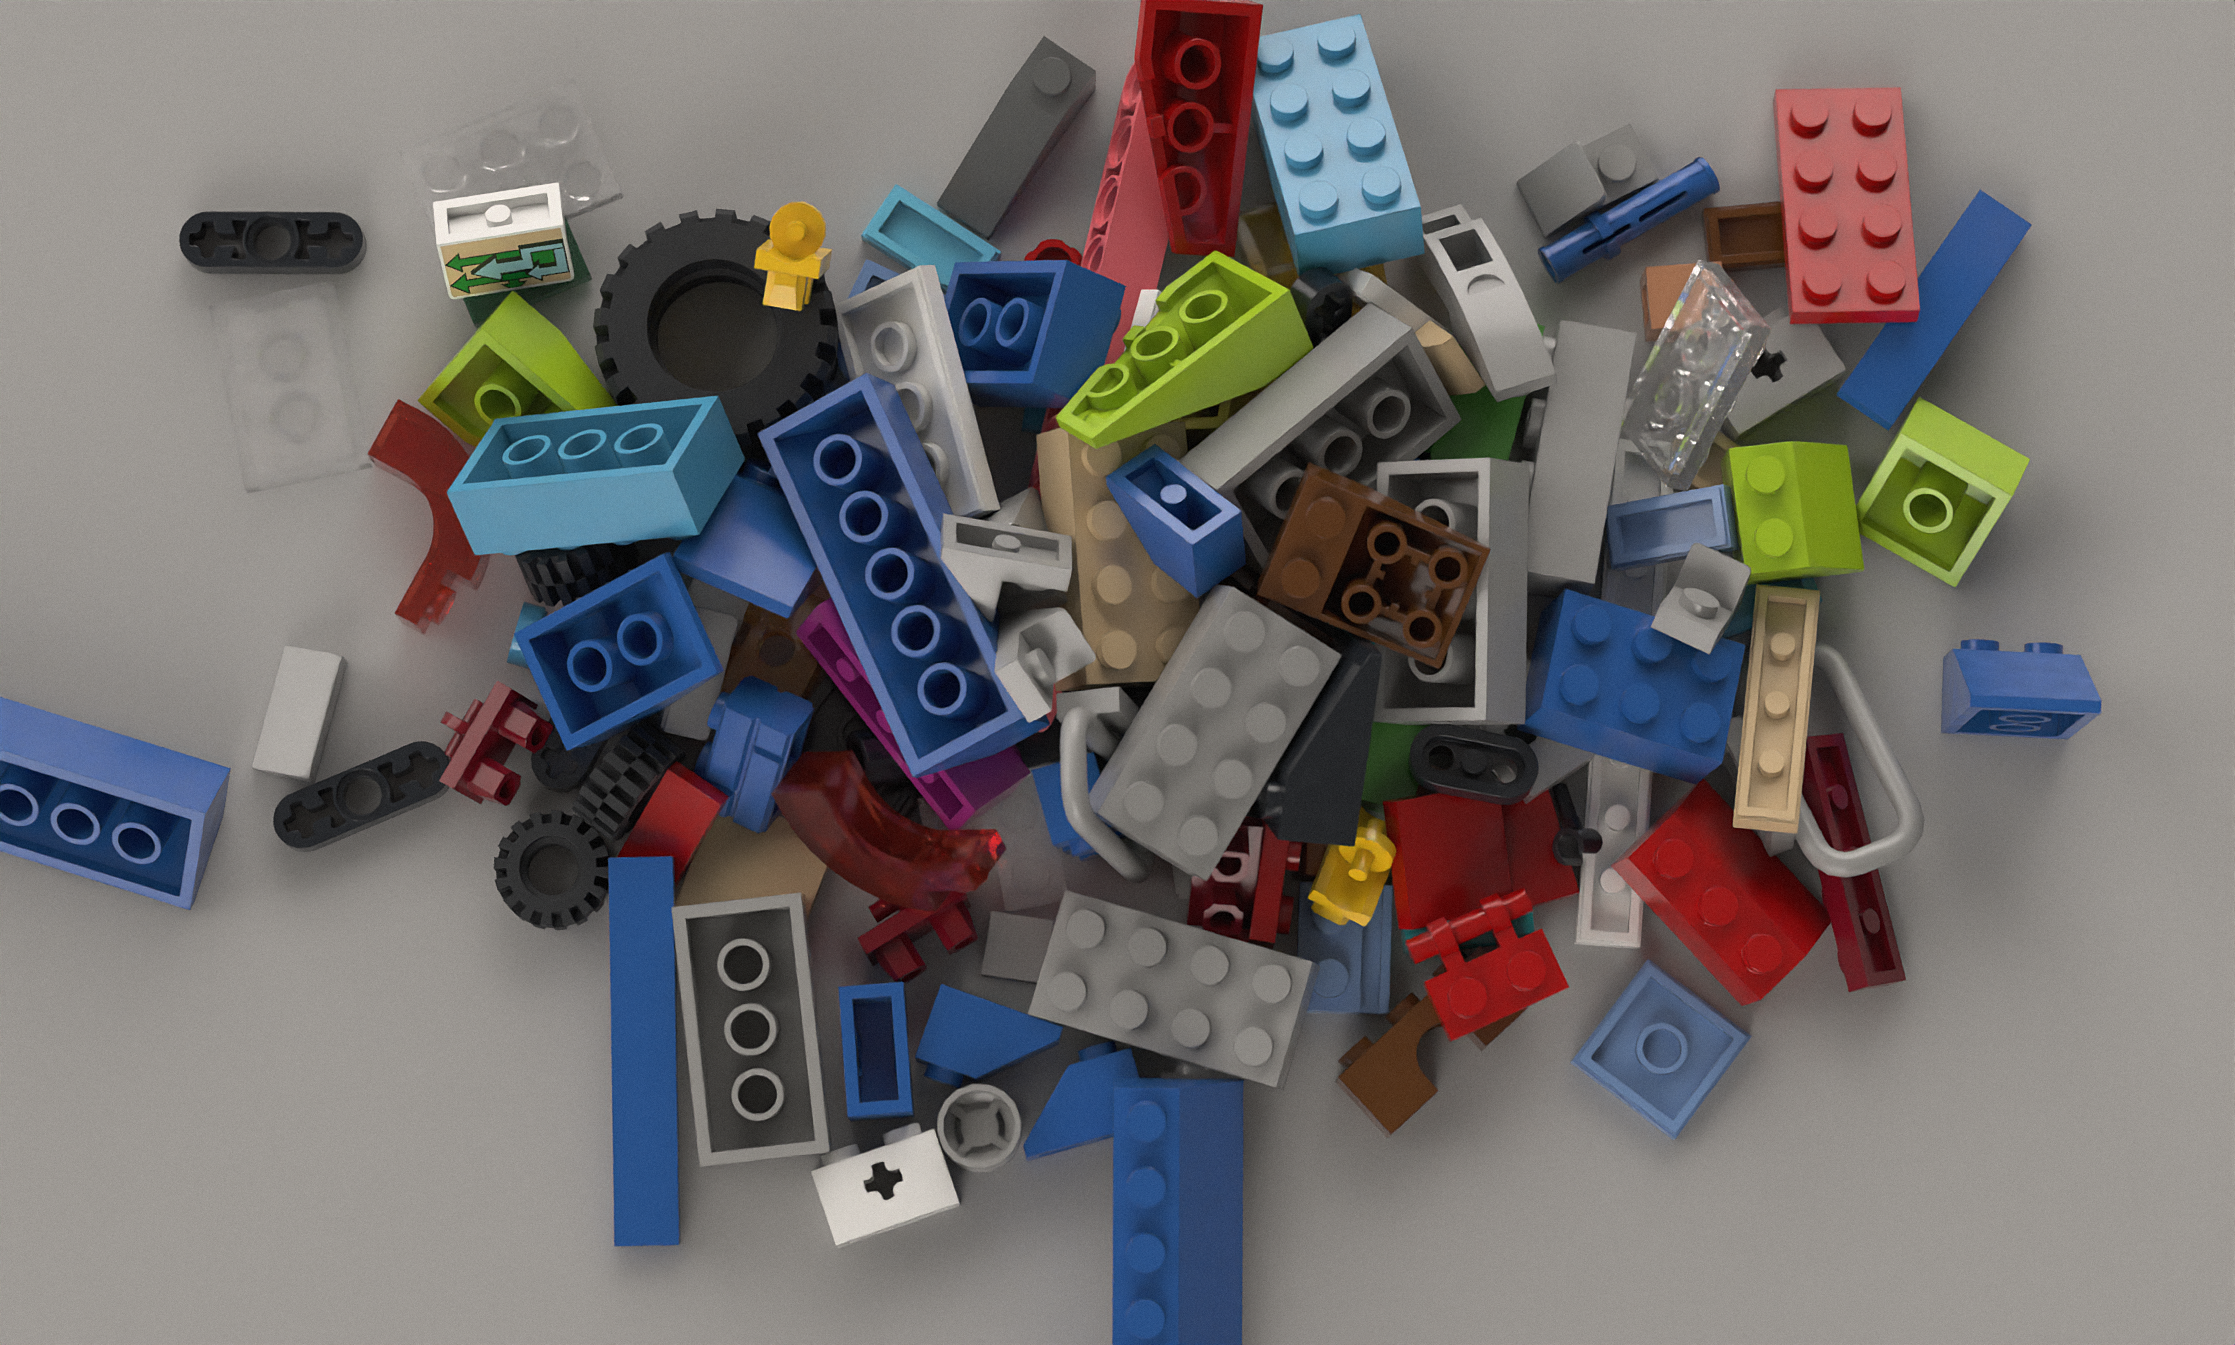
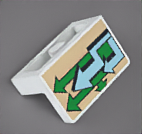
(503, 241)

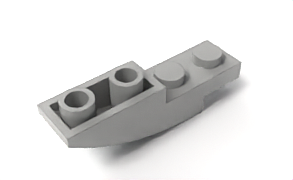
(1485, 304)

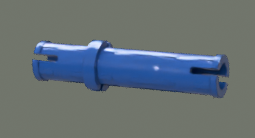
(1607, 232)

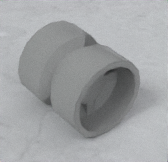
(979, 1128)

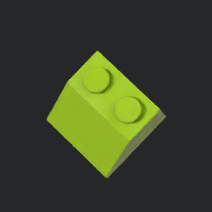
(1938, 491)
(1793, 510)

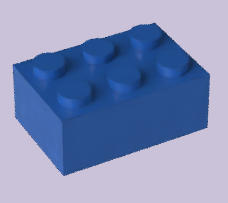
(1030, 329)
(1628, 689)

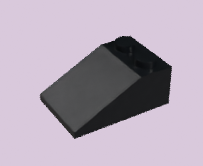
(1321, 774)

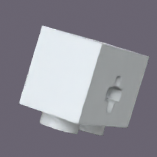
(922, 1193)

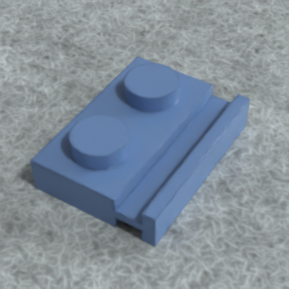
(1350, 958)

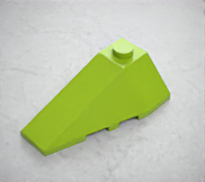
(1211, 340)
(512, 369)

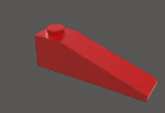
(1197, 101)

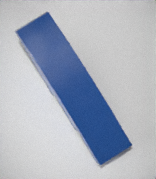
(1947, 295)

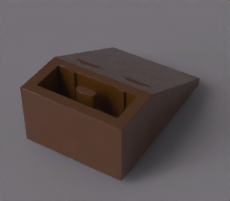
(1372, 566)

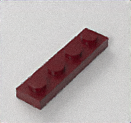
(1856, 903)

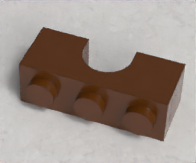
(1386, 1074)

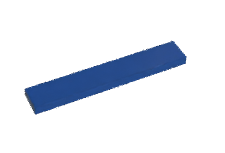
(644, 1051)

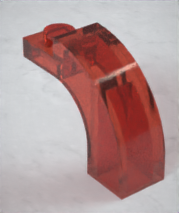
(429, 459)
(872, 844)

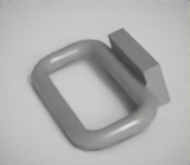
(1097, 723)
(1880, 756)

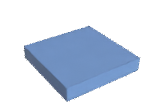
(1661, 1049)

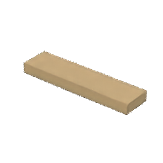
(1776, 709)

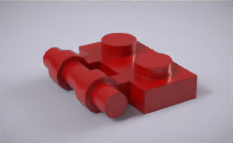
(1496, 983)

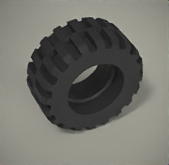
(700, 254)

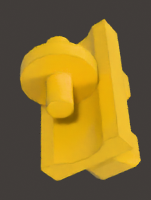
(793, 255)
(1354, 877)

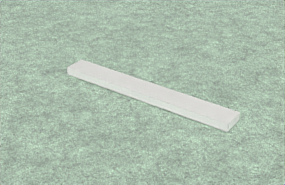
(1616, 791)

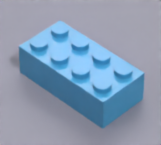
(1333, 149)
(596, 476)

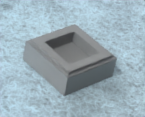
(1016, 947)

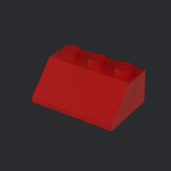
(1723, 894)

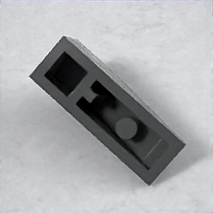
(1018, 137)

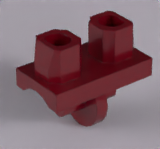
(486, 741)
(1227, 898)
(893, 939)

